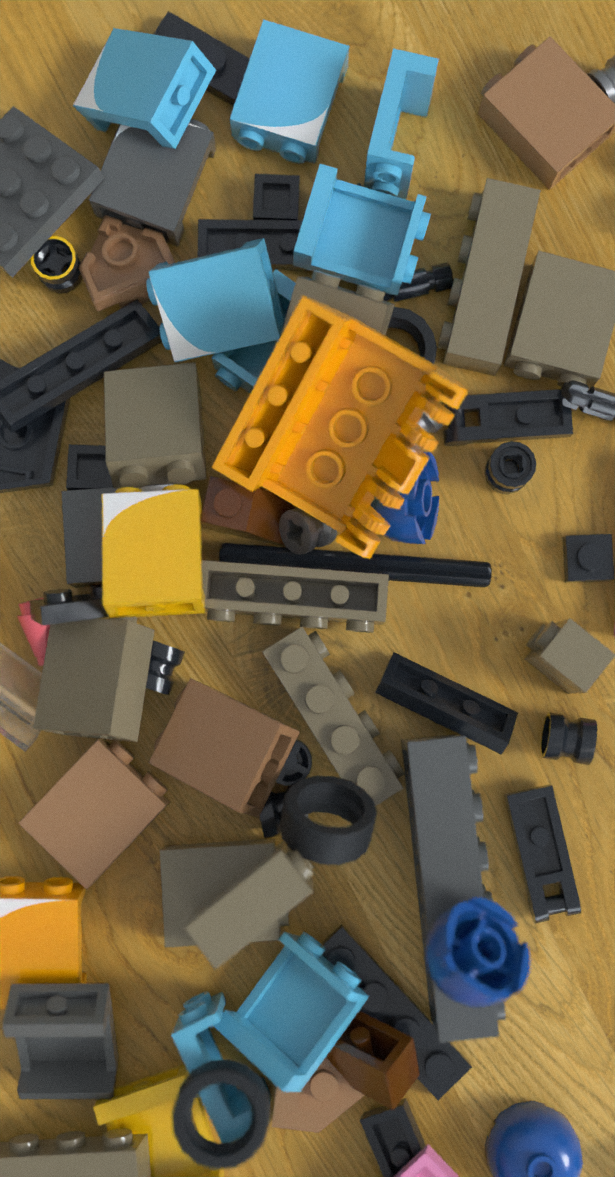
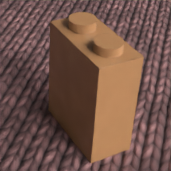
(548, 111)
(223, 748)
(96, 811)

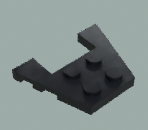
(32, 451)

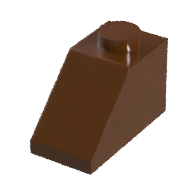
(243, 513)
(376, 1059)

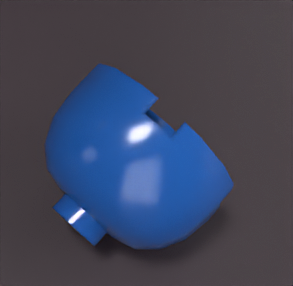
(419, 511)
(477, 954)
(533, 1143)

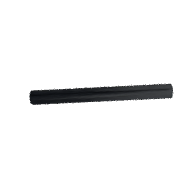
(397, 567)

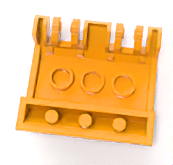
(338, 422)

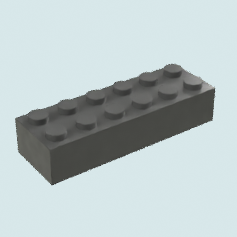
(447, 860)

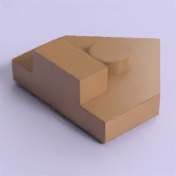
(120, 263)
(317, 1104)

